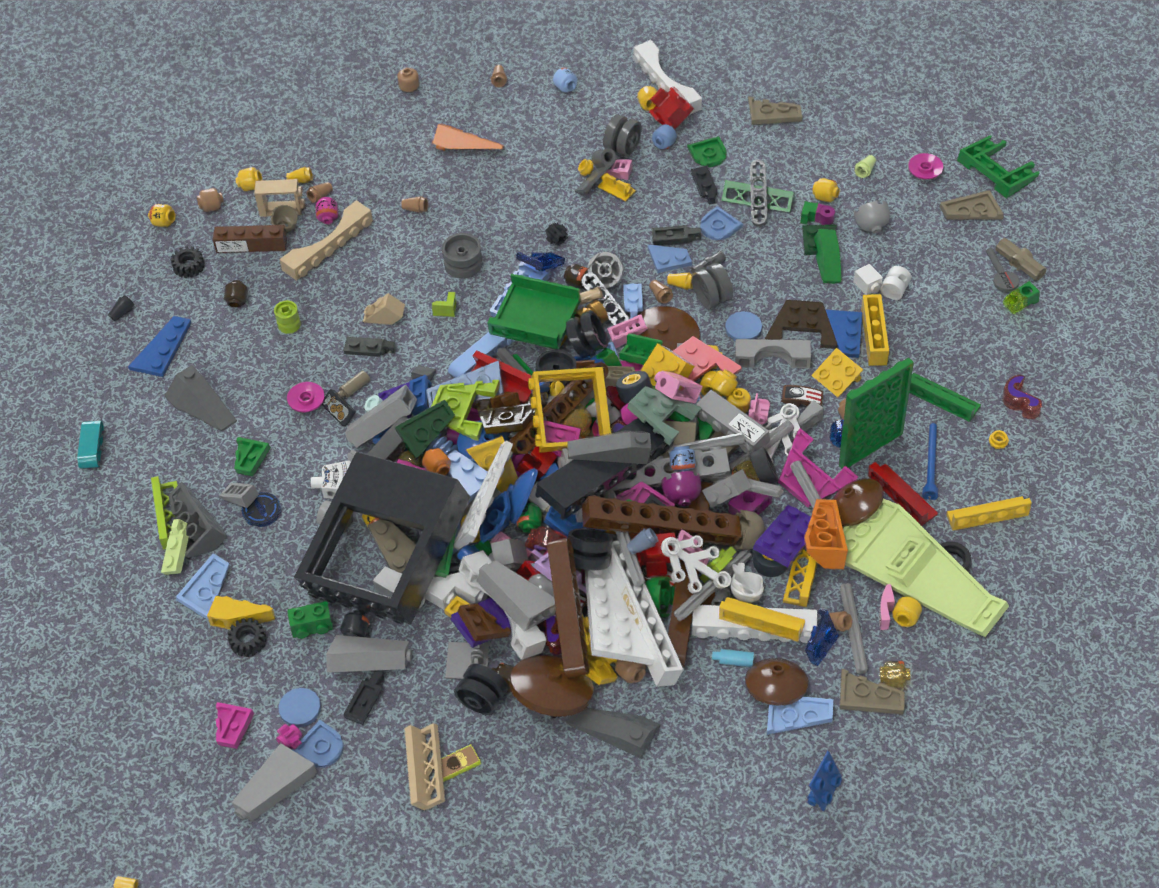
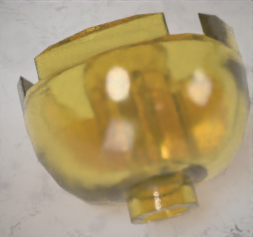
(579, 419)

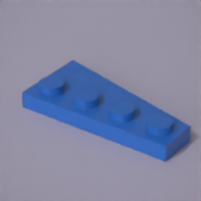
(161, 350)

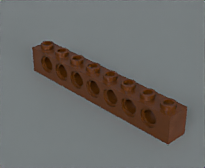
(635, 516)

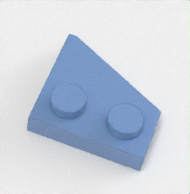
(669, 258)

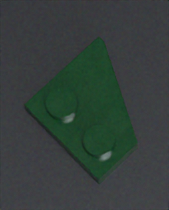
(809, 233)

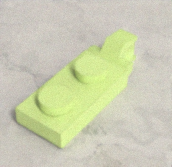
(175, 548)

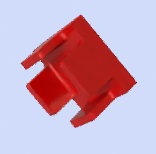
(670, 107)
(542, 462)
(654, 558)

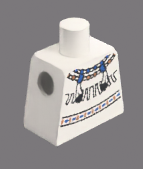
(331, 478)

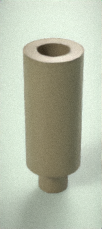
(354, 384)

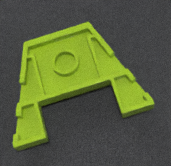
(460, 399)

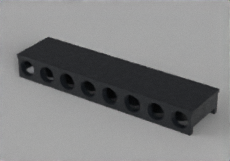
(583, 477)

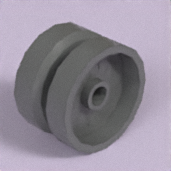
(622, 135)
(462, 255)
(712, 285)

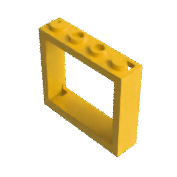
(597, 377)

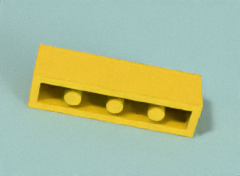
(875, 330)

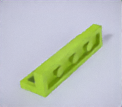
(160, 509)

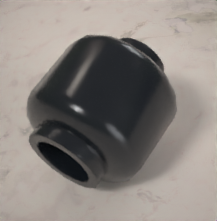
(355, 624)

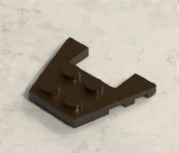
(803, 317)
(506, 418)

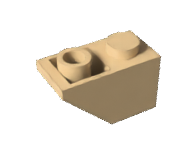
(384, 311)

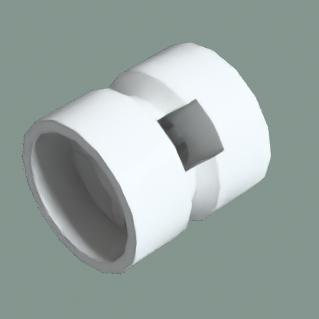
(895, 282)

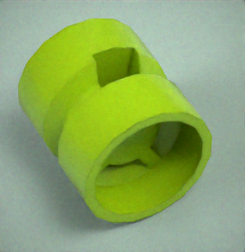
(287, 317)

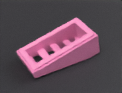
(623, 171)
(618, 332)

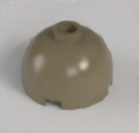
(751, 529)

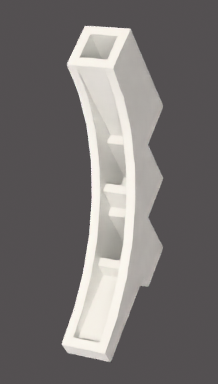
(440, 591)

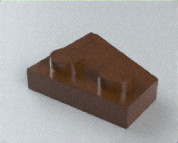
(480, 623)

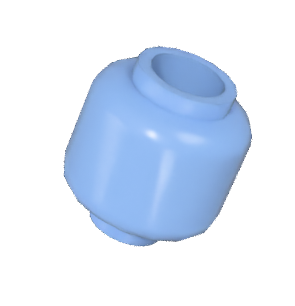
(565, 80)

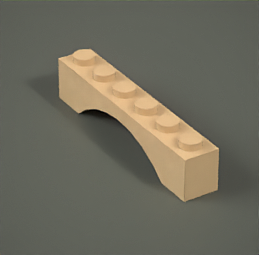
(301, 260)

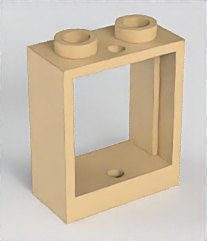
(273, 187)

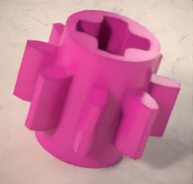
(289, 736)

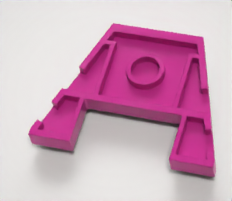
(823, 483)

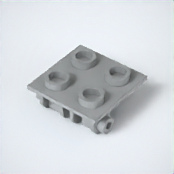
(461, 655)

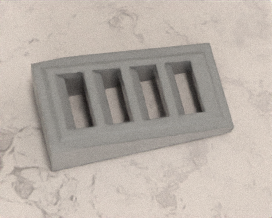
(810, 416)
(240, 494)

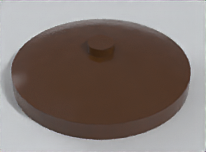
(669, 325)
(544, 688)

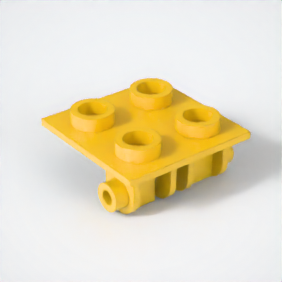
(837, 372)

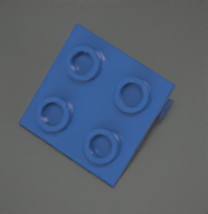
(824, 782)

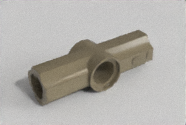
(1021, 259)

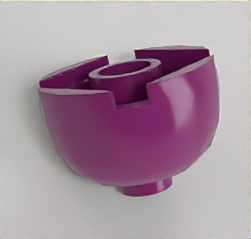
(682, 487)

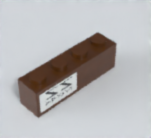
(250, 238)

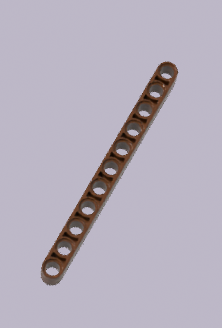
(680, 630)

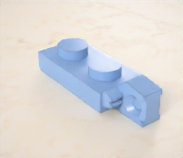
(633, 299)

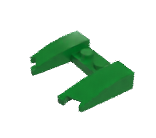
(1006, 183)

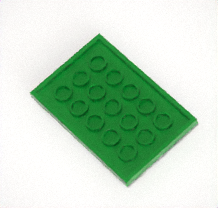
(875, 413)

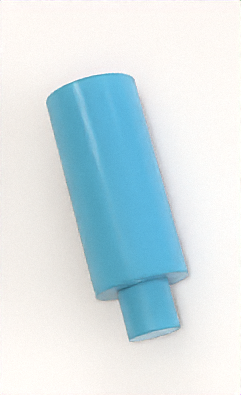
(734, 657)

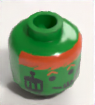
(530, 518)

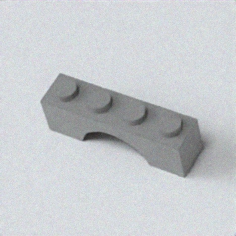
(795, 352)

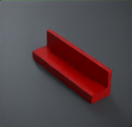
(512, 378)
(902, 493)

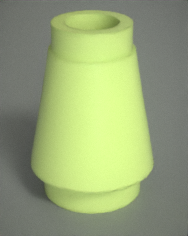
(865, 166)

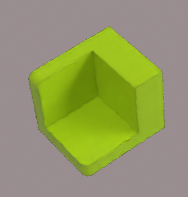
(445, 308)

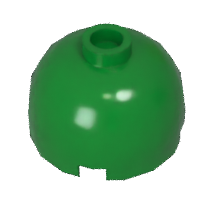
(661, 593)

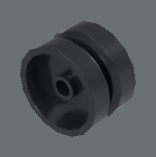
(586, 334)
(555, 360)
(591, 548)
(481, 689)

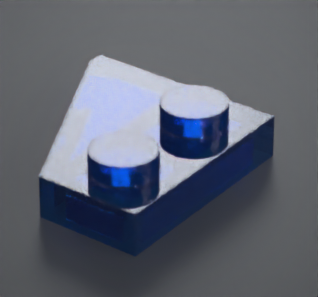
(541, 261)
(821, 638)

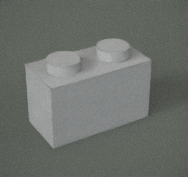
(726, 488)
(510, 553)

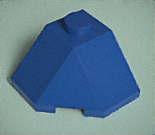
(496, 517)

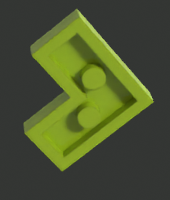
(720, 562)

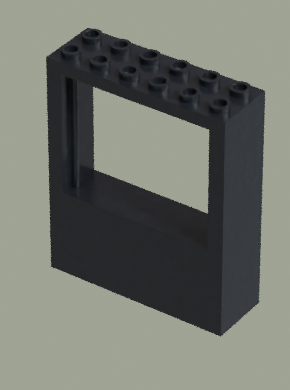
(398, 496)

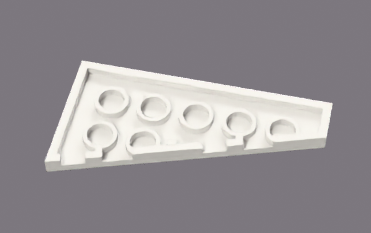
(483, 498)

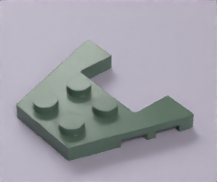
(655, 409)

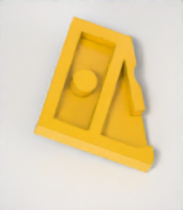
(600, 670)

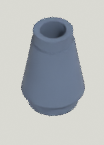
(643, 541)

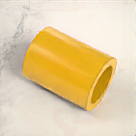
(124, 882)

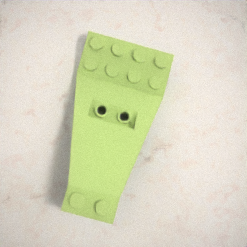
(902, 553)

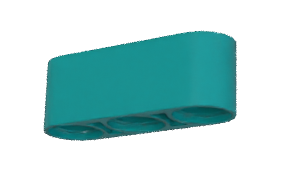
(89, 444)

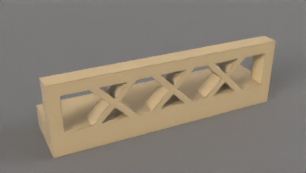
(420, 769)

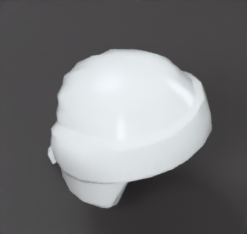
(746, 585)

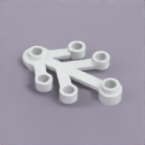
(783, 416)
(692, 562)

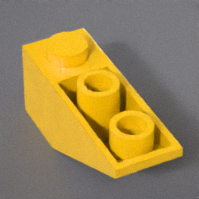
(227, 611)

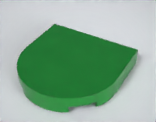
(708, 152)

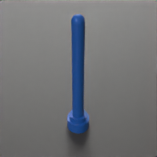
(930, 488)

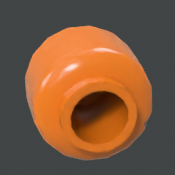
(436, 461)

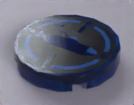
(262, 510)

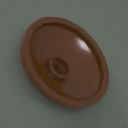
(858, 500)
(776, 681)

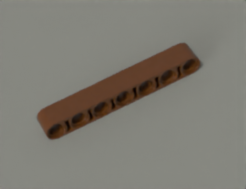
(550, 412)
(568, 608)

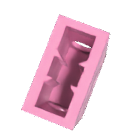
(669, 383)

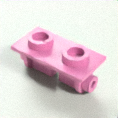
(759, 410)

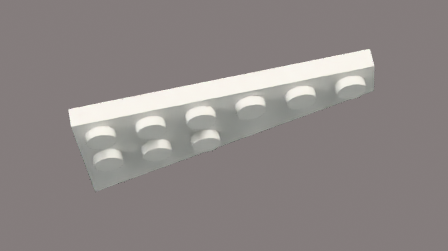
(611, 623)

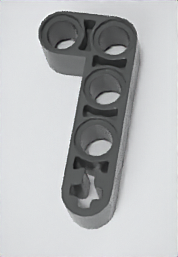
(390, 445)

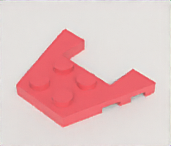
(704, 358)

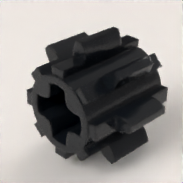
(556, 234)

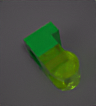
(1021, 297)

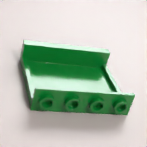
(535, 312)

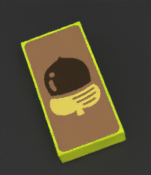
(459, 762)

